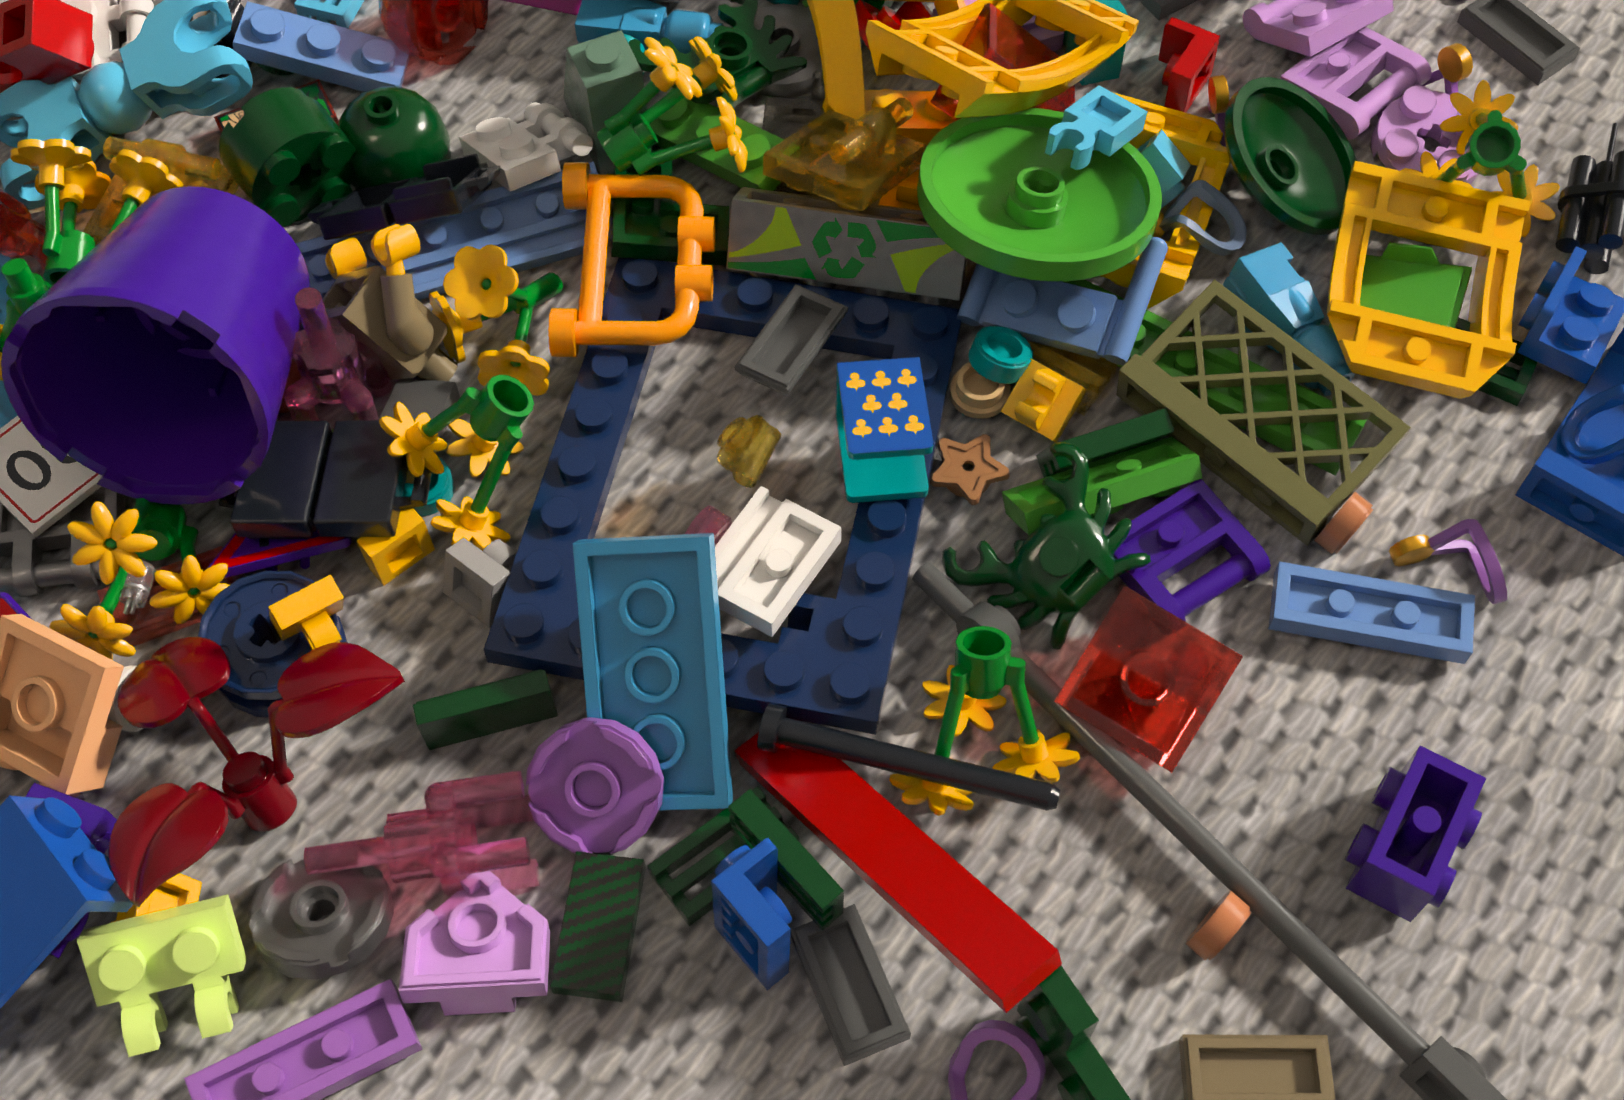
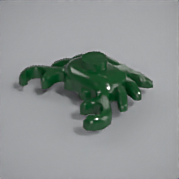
(742, 50)
(1061, 560)

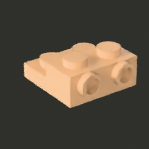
(55, 707)

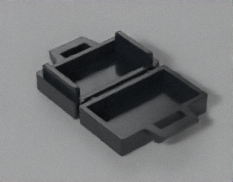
(443, 191)
(325, 483)

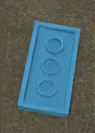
(658, 655)

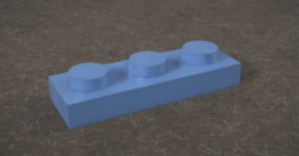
(318, 49)
(1372, 612)

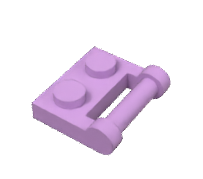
(1311, 24)
(1348, 66)

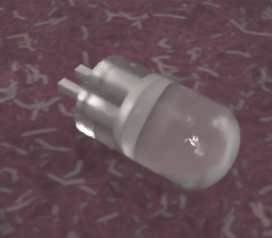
(137, 589)

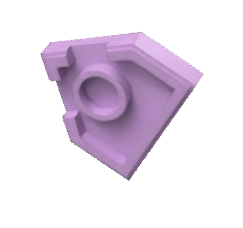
(476, 951)

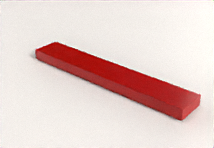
(908, 870)

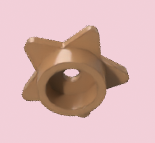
(968, 483)

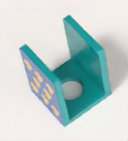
(883, 429)

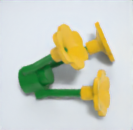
(74, 184)

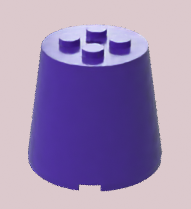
(164, 348)

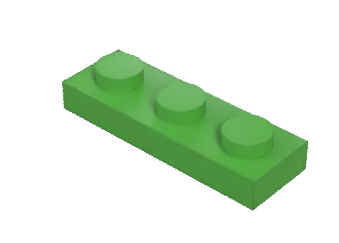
(693, 120)
(1129, 476)

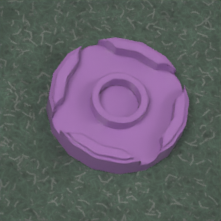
(594, 786)

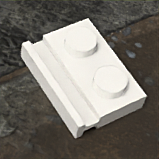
(771, 559)

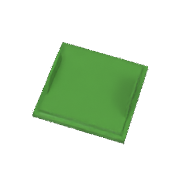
(1414, 284)

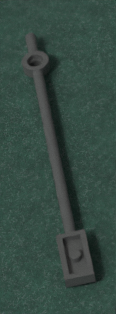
(1432, 1070)

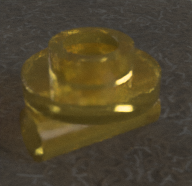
(747, 448)

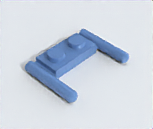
(1065, 313)

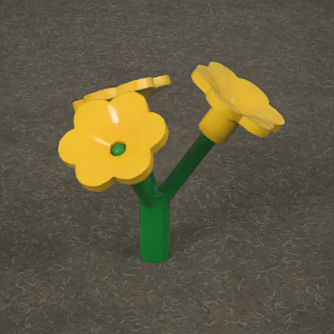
(481, 292)

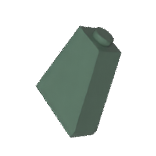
(600, 83)

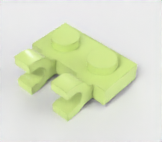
(164, 951)

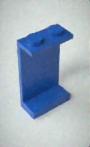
(1579, 493)
(46, 883)

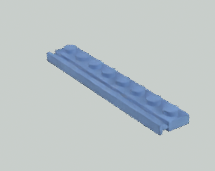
(523, 222)

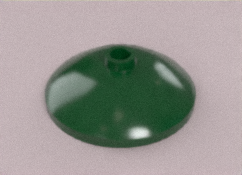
(1289, 154)

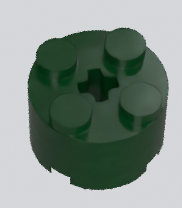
(287, 154)

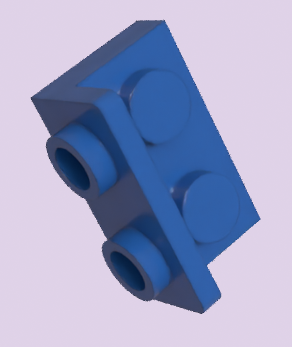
(1570, 321)
(751, 912)

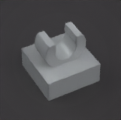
(477, 577)

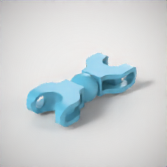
(162, 71)

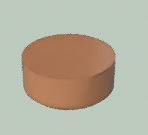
(1344, 523)
(1218, 926)

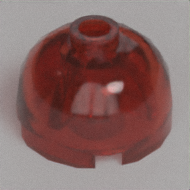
(418, 23)

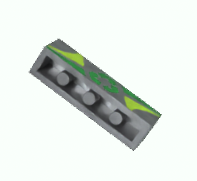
(831, 245)

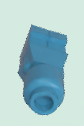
(640, 21)
(1287, 300)

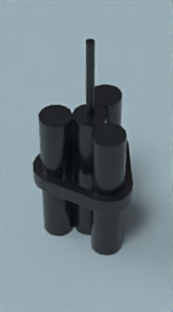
(1593, 208)

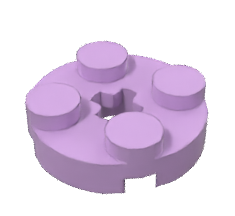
(1409, 118)

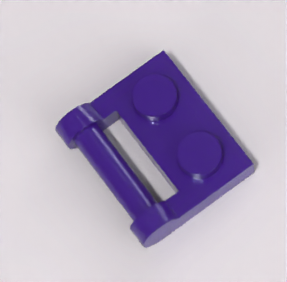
(1181, 533)

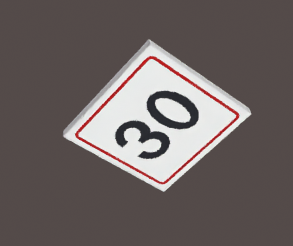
(35, 483)

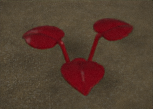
(175, 828)

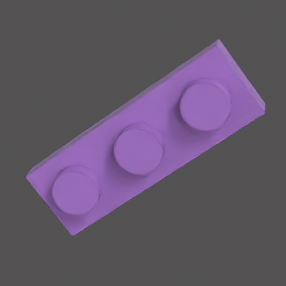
(316, 1053)

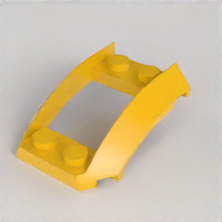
(935, 52)
(844, 75)
(1200, 144)
(1441, 215)

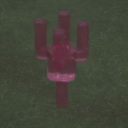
(332, 365)
(444, 837)

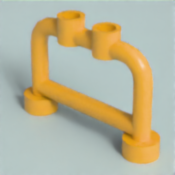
(693, 281)

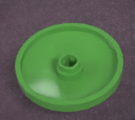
(1028, 212)

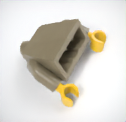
(383, 307)

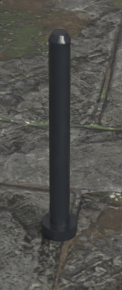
(779, 729)

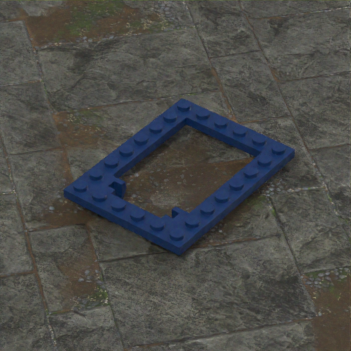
(834, 651)

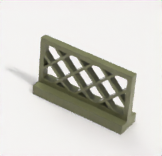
(1236, 455)

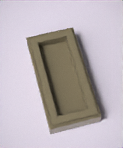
(1256, 1067)

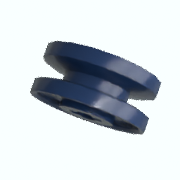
(243, 629)

